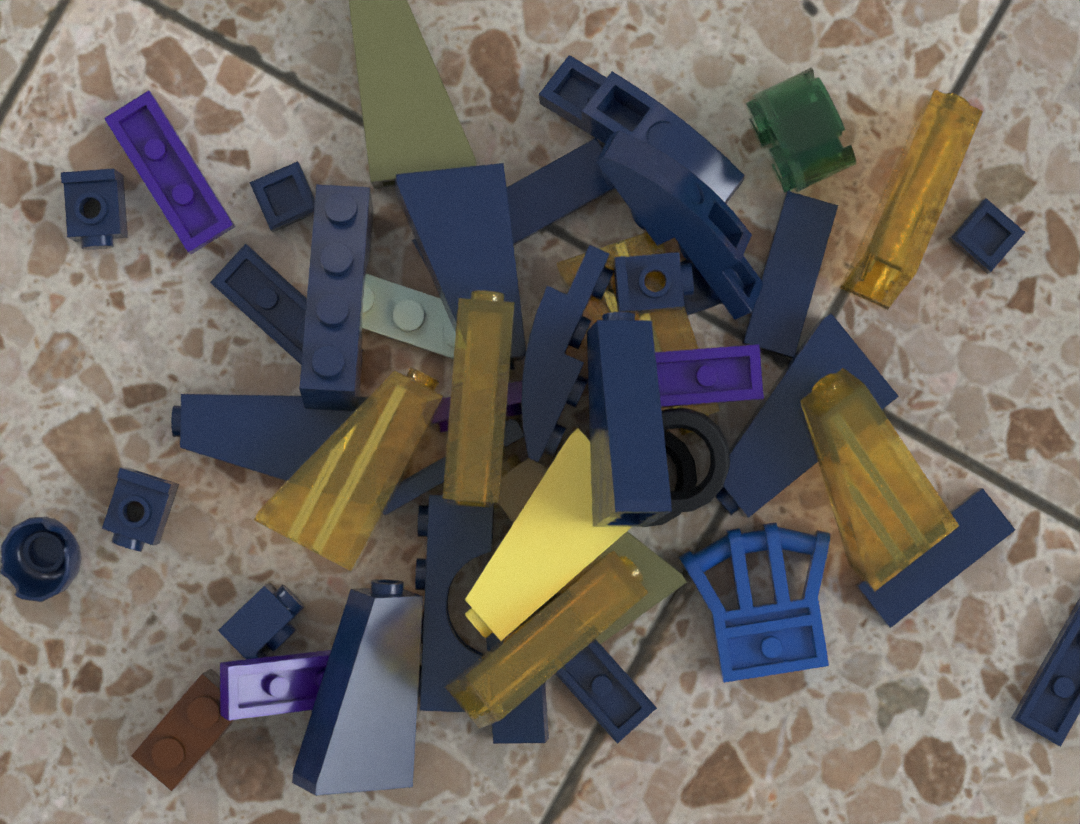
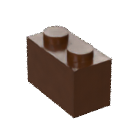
(185, 733)

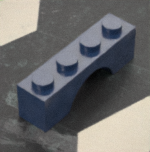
(335, 298)
(453, 539)

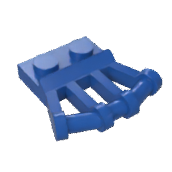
(767, 636)

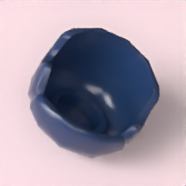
(40, 558)

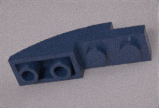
(614, 104)
(679, 205)
(548, 373)

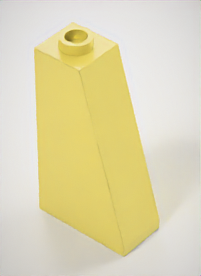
(544, 545)

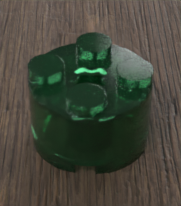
(802, 130)

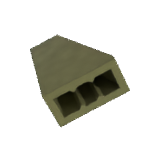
(402, 97)
(658, 576)

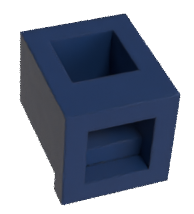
(110, 223)
(633, 294)
(155, 496)
(263, 621)

